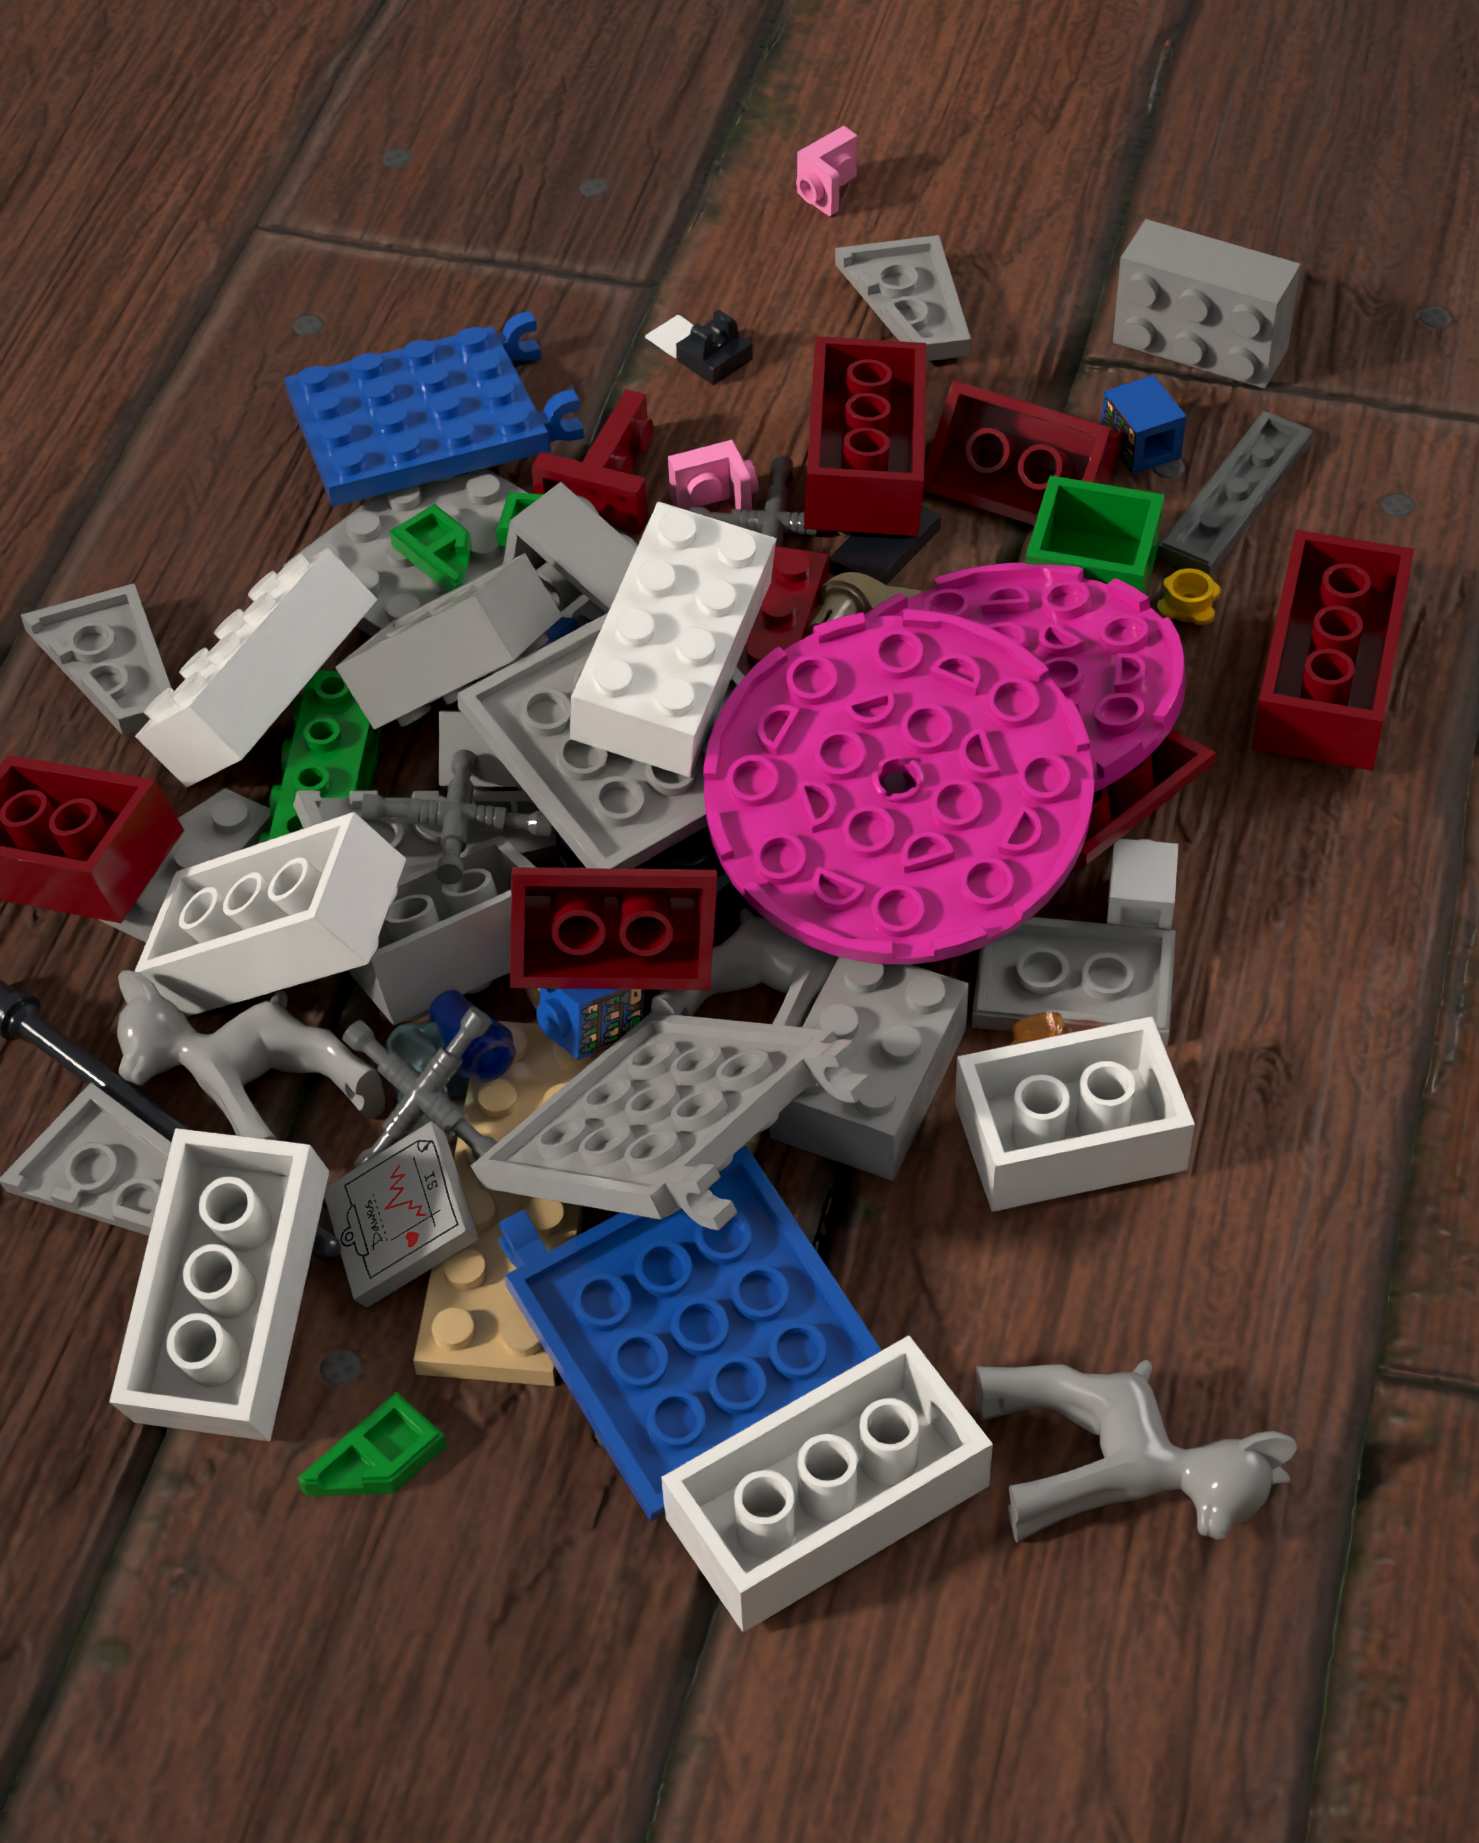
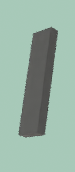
(1235, 494)

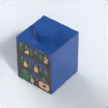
(1150, 423)
(588, 1018)

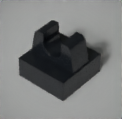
(714, 349)

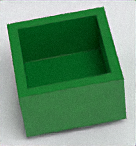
(1099, 529)

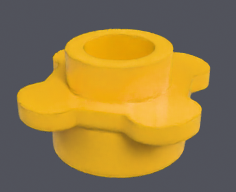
(1189, 597)

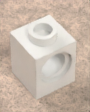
(1142, 883)

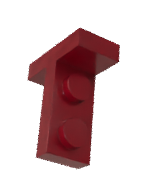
(607, 468)

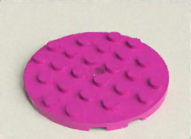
(1095, 639)
(916, 872)

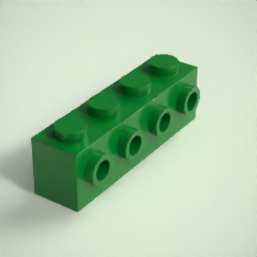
(329, 753)

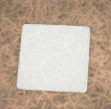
(670, 333)

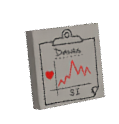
(400, 1214)

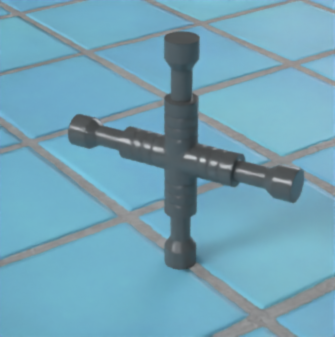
(775, 519)
(455, 816)
(423, 1089)

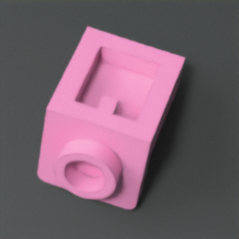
(826, 167)
(711, 476)

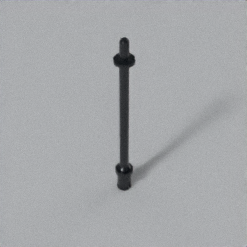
(22, 1018)

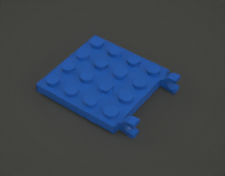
(426, 412)
(685, 1327)

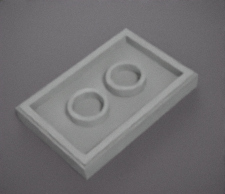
(1078, 969)

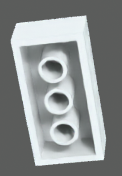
(672, 639)
(254, 667)
(272, 915)
(221, 1285)
(826, 1482)

